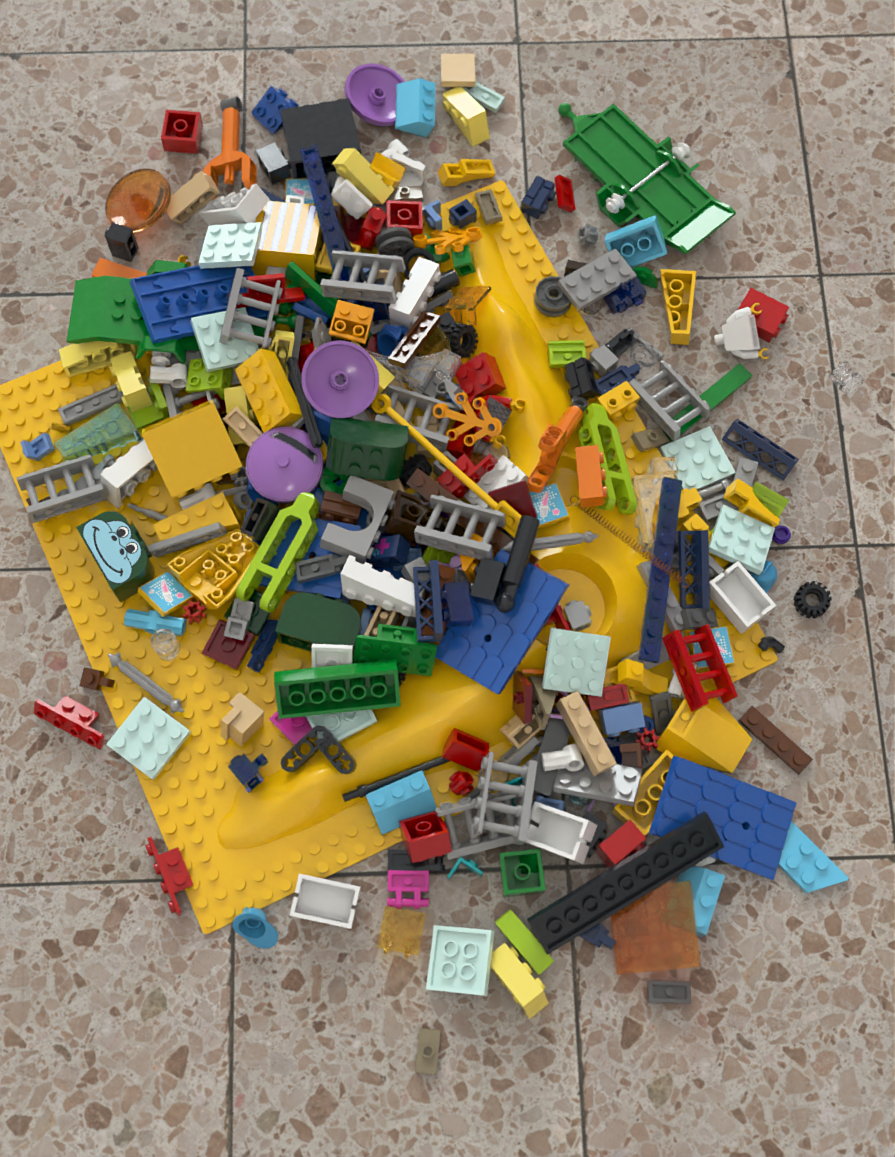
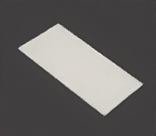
(232, 491)

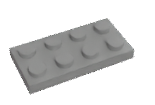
(596, 279)
(614, 785)

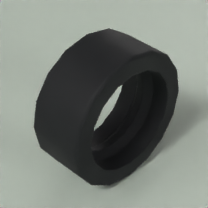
(412, 253)

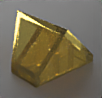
(435, 343)

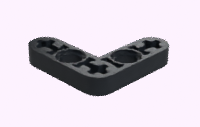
(323, 745)

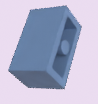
(621, 718)

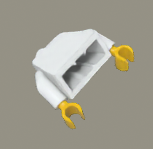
(741, 334)

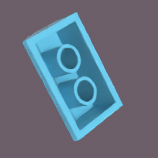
(415, 107)
(638, 241)
(401, 801)
(705, 889)

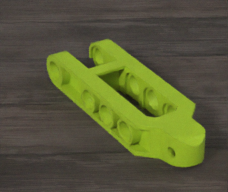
(618, 484)
(281, 577)

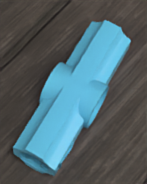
(153, 621)

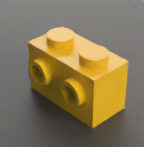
(619, 401)

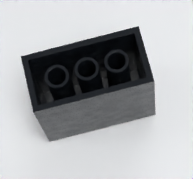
(323, 124)

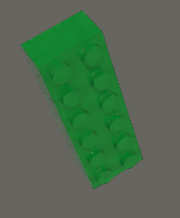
(337, 689)

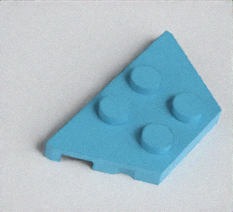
(807, 863)

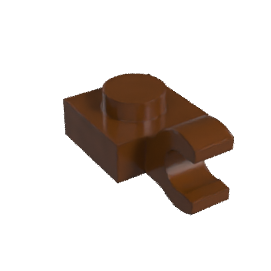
(94, 679)

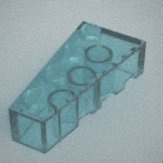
(99, 435)

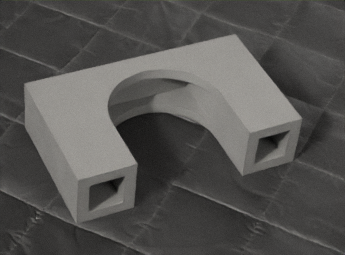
(359, 544)

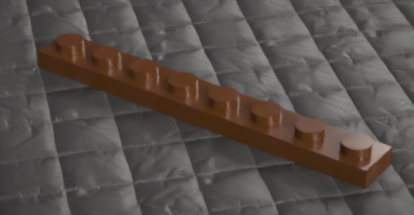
(427, 486)

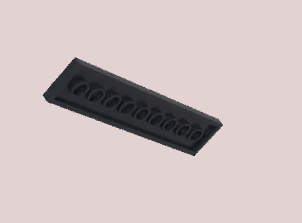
(625, 882)

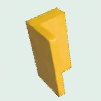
(390, 170)

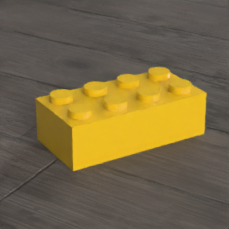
(268, 390)
(647, 796)

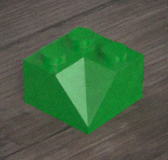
(521, 873)

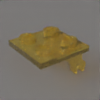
(467, 299)
(401, 931)

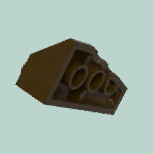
(409, 512)

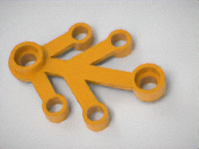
(471, 234)
(470, 420)

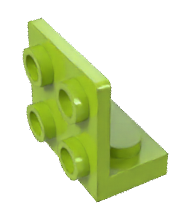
(201, 380)
(153, 413)

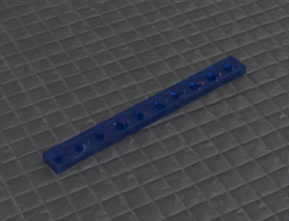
(325, 208)
(658, 581)

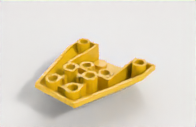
(215, 567)
(705, 736)

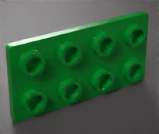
(398, 644)

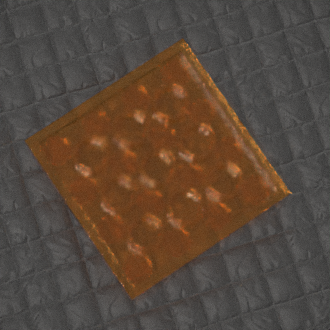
(657, 931)

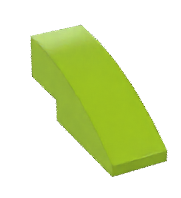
(524, 942)

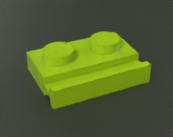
(565, 352)
(770, 499)

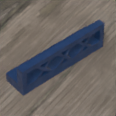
(765, 444)
(700, 566)
(435, 598)

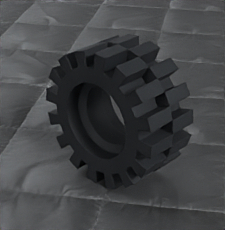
(469, 339)
(410, 465)
(804, 607)

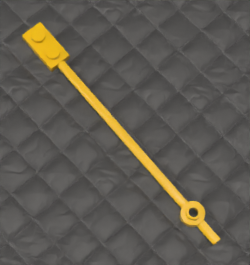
(511, 515)

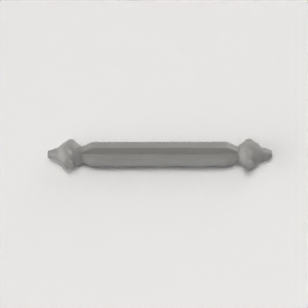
(559, 541)
(145, 682)

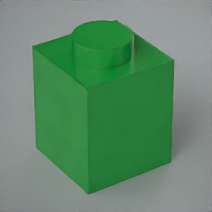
(463, 261)

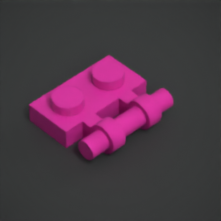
(408, 881)

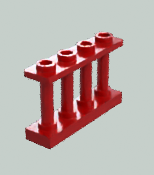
(686, 672)

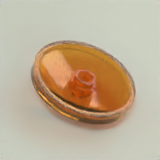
(138, 199)

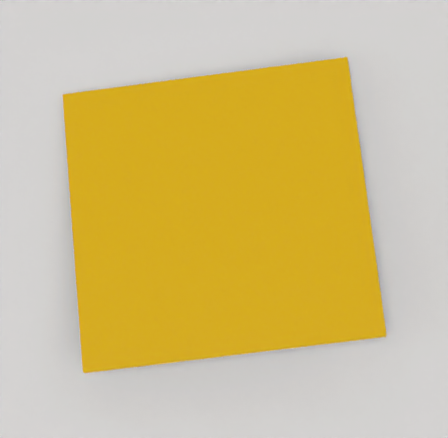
(256, 843)

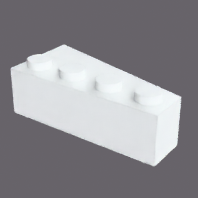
(235, 207)
(414, 293)
(126, 473)
(378, 588)

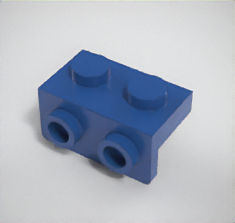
(312, 310)

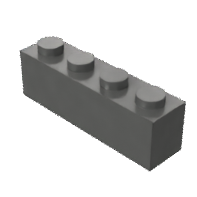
(554, 739)

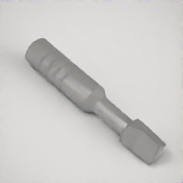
(641, 340)
(149, 513)

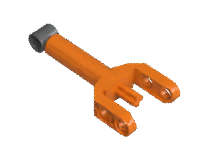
(231, 159)
(553, 442)

